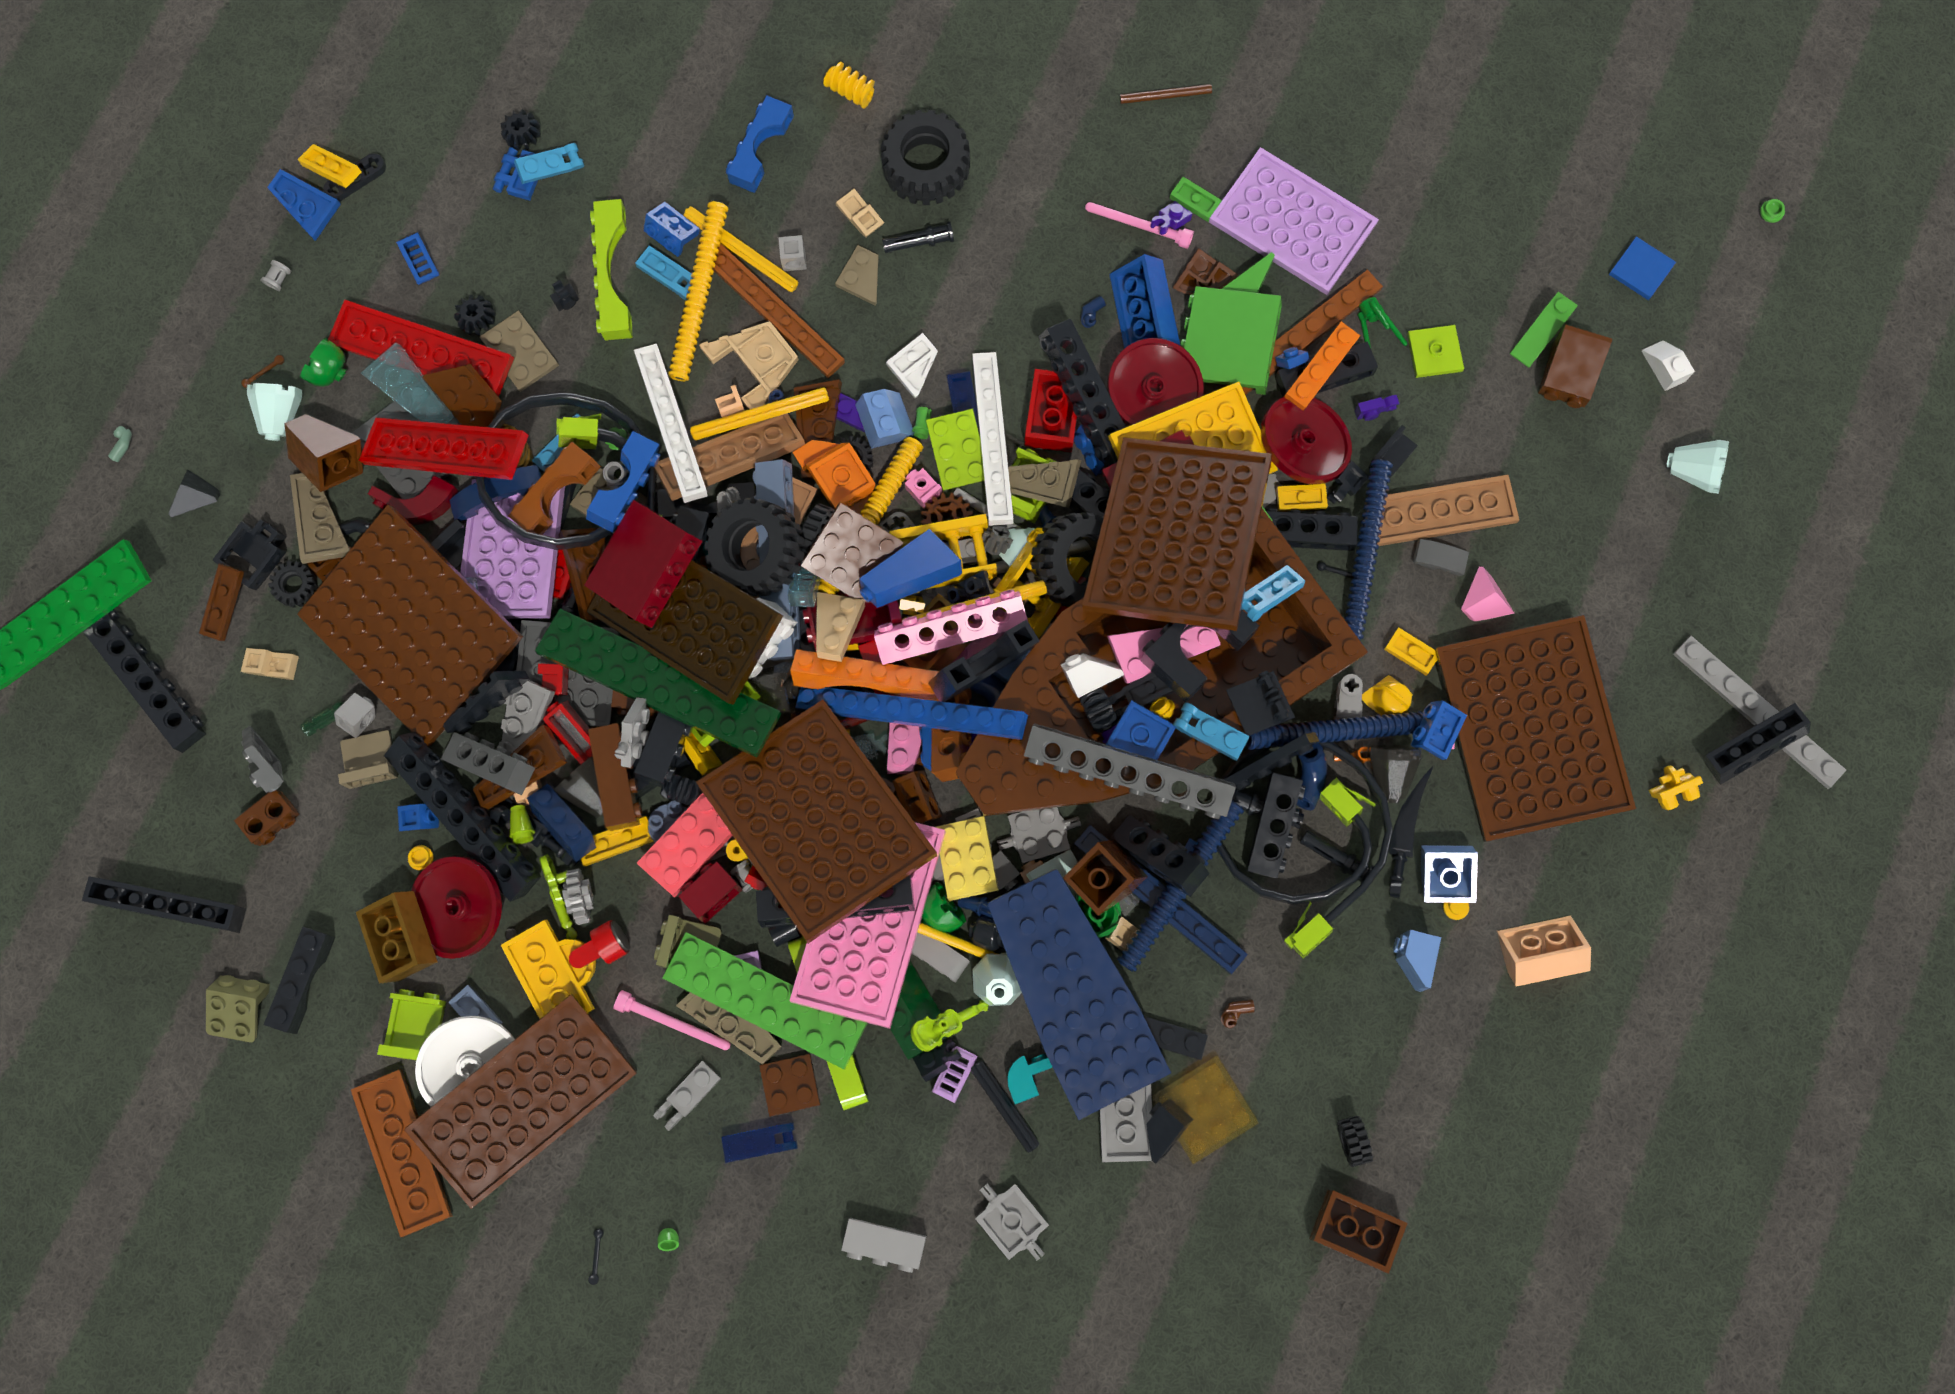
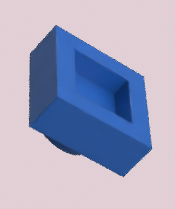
(1292, 357)

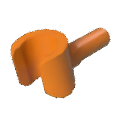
(1357, 755)

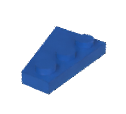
(304, 202)

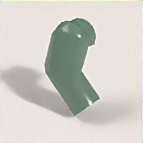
(122, 444)

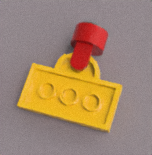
(557, 968)

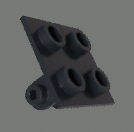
(1260, 703)

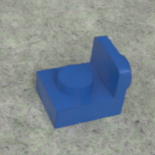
(416, 817)

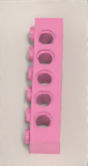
(941, 638)

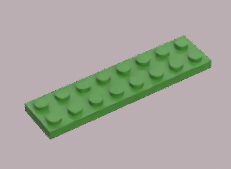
(761, 1000)

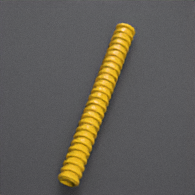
(698, 290)
(886, 489)

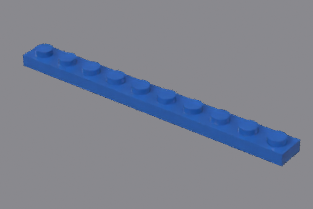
(917, 712)

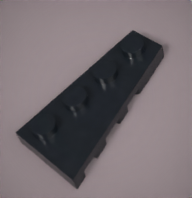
(490, 696)
(1278, 758)

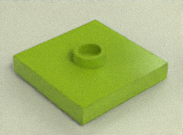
(1435, 351)

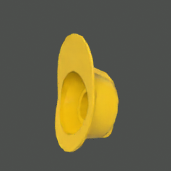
(1388, 697)

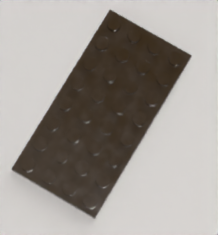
(703, 631)

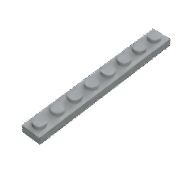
(1755, 708)

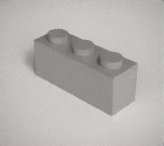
(883, 1244)

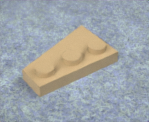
(836, 624)

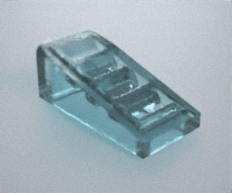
(803, 598)

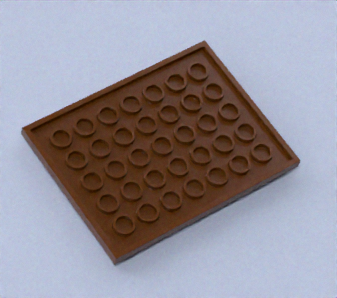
(1178, 533)
(409, 625)
(1535, 728)
(816, 821)

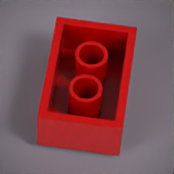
(1050, 415)

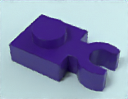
(1171, 216)
(1371, 409)

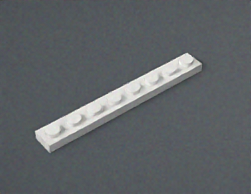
(670, 423)
(992, 439)

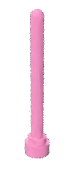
(1182, 237)
(627, 1003)

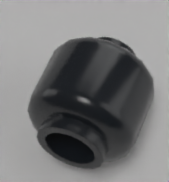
(985, 934)

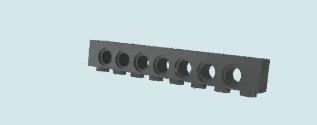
(1221, 790)

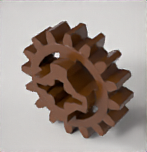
(939, 512)

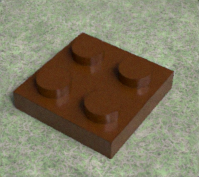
(789, 1085)

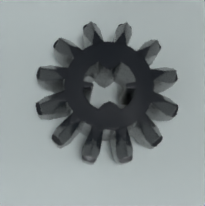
(520, 129)
(468, 308)
(1098, 710)
(681, 790)

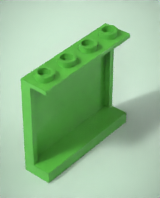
(1233, 335)

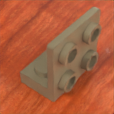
(365, 760)

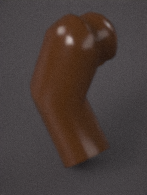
(1234, 1010)

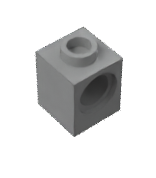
(792, 253)
(355, 715)

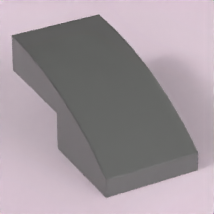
(1440, 556)

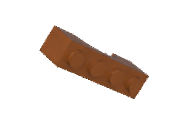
(569, 468)

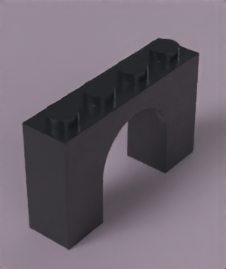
(1172, 666)
(968, 672)

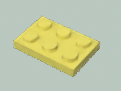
(967, 859)

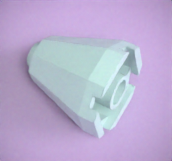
(273, 407)
(1700, 464)
(995, 980)

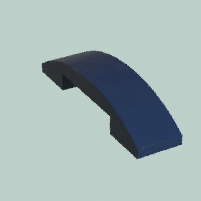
(467, 501)

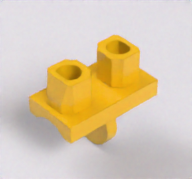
(1673, 783)

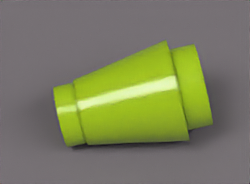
(520, 825)

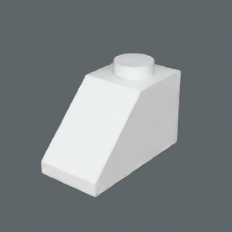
(1668, 364)
(1089, 673)

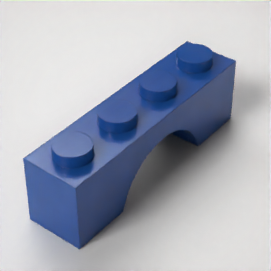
(771, 120)
(610, 506)

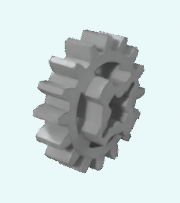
(578, 896)

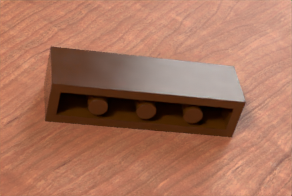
(614, 781)

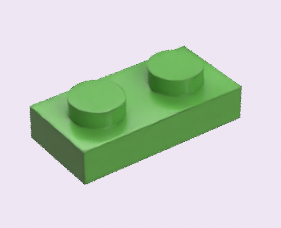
(1195, 199)

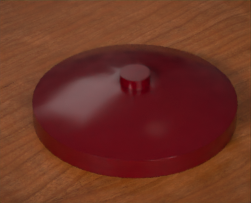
(1152, 379)
(1307, 443)
(458, 905)

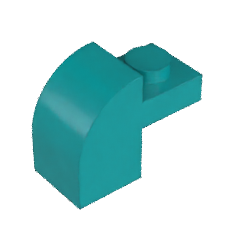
(1020, 1077)

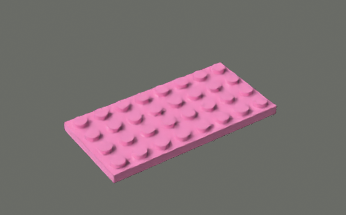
(864, 960)

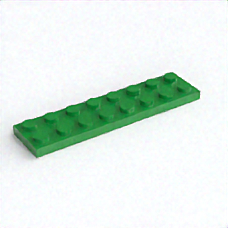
(70, 610)

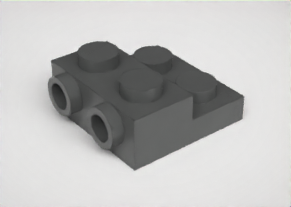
(263, 763)

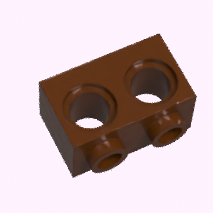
(917, 797)
(264, 812)

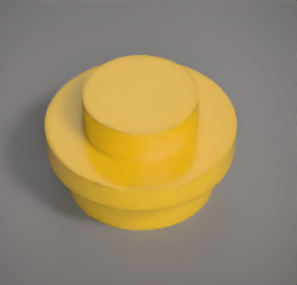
(1163, 707)
(420, 857)
(1456, 910)

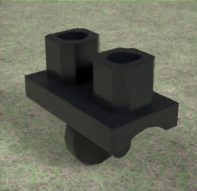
(970, 588)

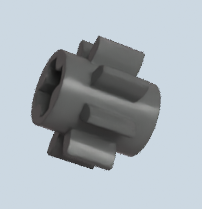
(997, 539)

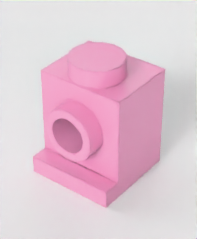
(922, 494)

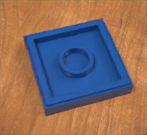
(1642, 268)
(1141, 732)

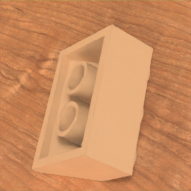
(1544, 950)

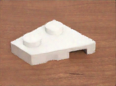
(913, 364)

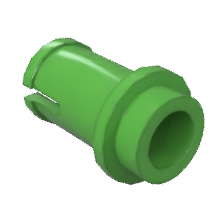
(920, 429)

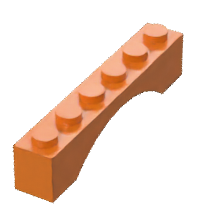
(901, 681)

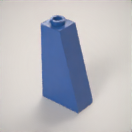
(910, 570)

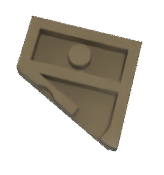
(860, 275)

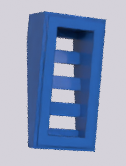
(412, 241)

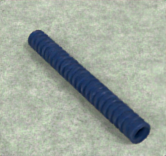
(1368, 545)
(1338, 730)
(1172, 896)

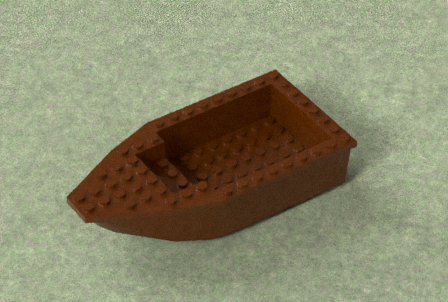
(1297, 639)

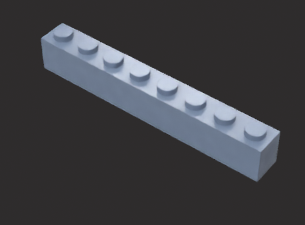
(775, 486)

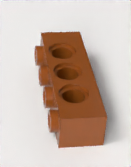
(943, 760)

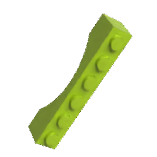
(610, 225)

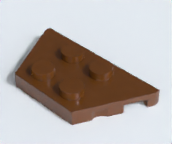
(465, 395)

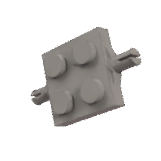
(633, 733)
(1038, 834)
(1012, 1221)

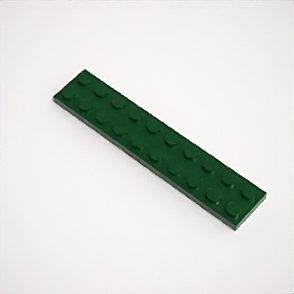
(640, 674)

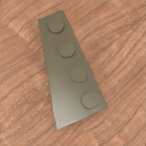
(315, 523)
(743, 1034)

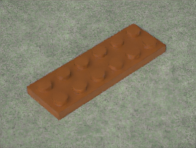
(405, 1171)

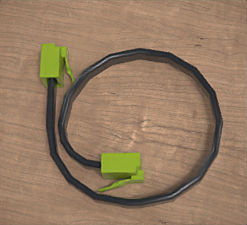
(583, 433)
(1347, 810)

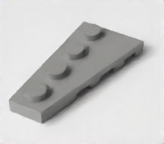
(524, 714)

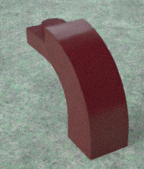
(423, 508)

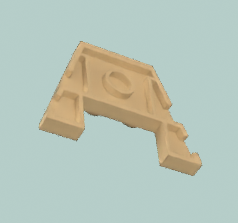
(763, 354)

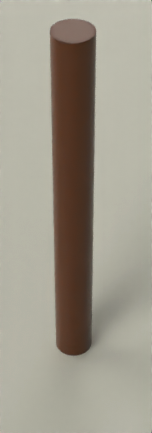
(1166, 93)

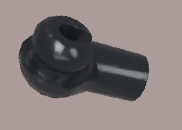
(357, 525)

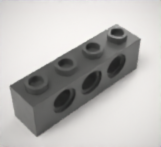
(488, 763)

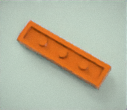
(1322, 366)

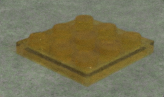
(1214, 1105)

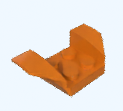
(837, 472)

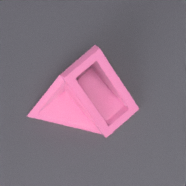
(1485, 598)

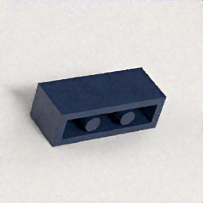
(561, 822)

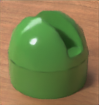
(668, 1240)

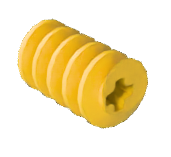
(849, 85)

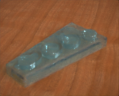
(403, 382)

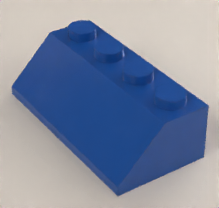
(1144, 301)

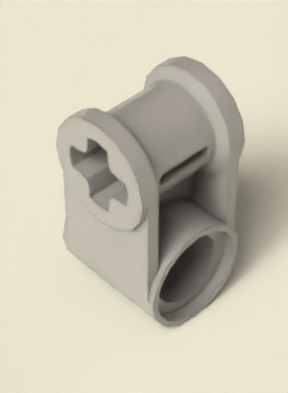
(1349, 703)

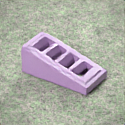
(958, 1087)

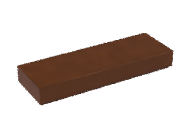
(221, 602)

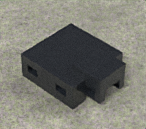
(254, 548)

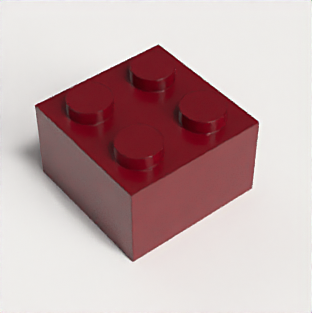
(709, 892)

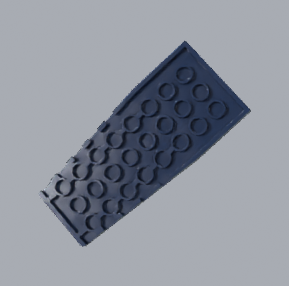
(1075, 996)

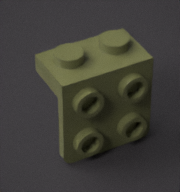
(674, 931)
(234, 1007)

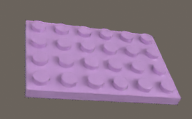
(1295, 218)
(511, 573)

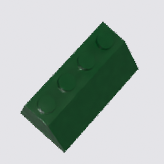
(912, 1006)

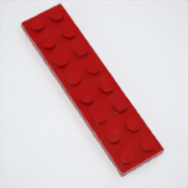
(373, 332)
(444, 448)

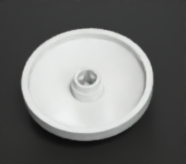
(456, 1052)

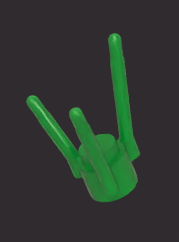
(1373, 311)

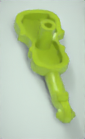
(554, 882)
(929, 1033)

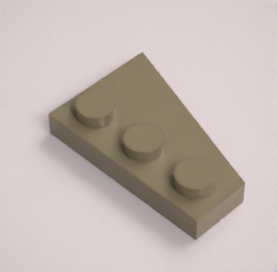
(1045, 482)

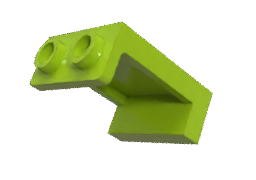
(1023, 506)
(411, 1023)

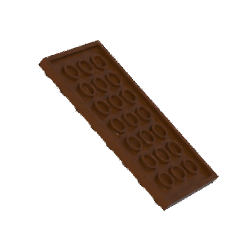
(520, 1101)

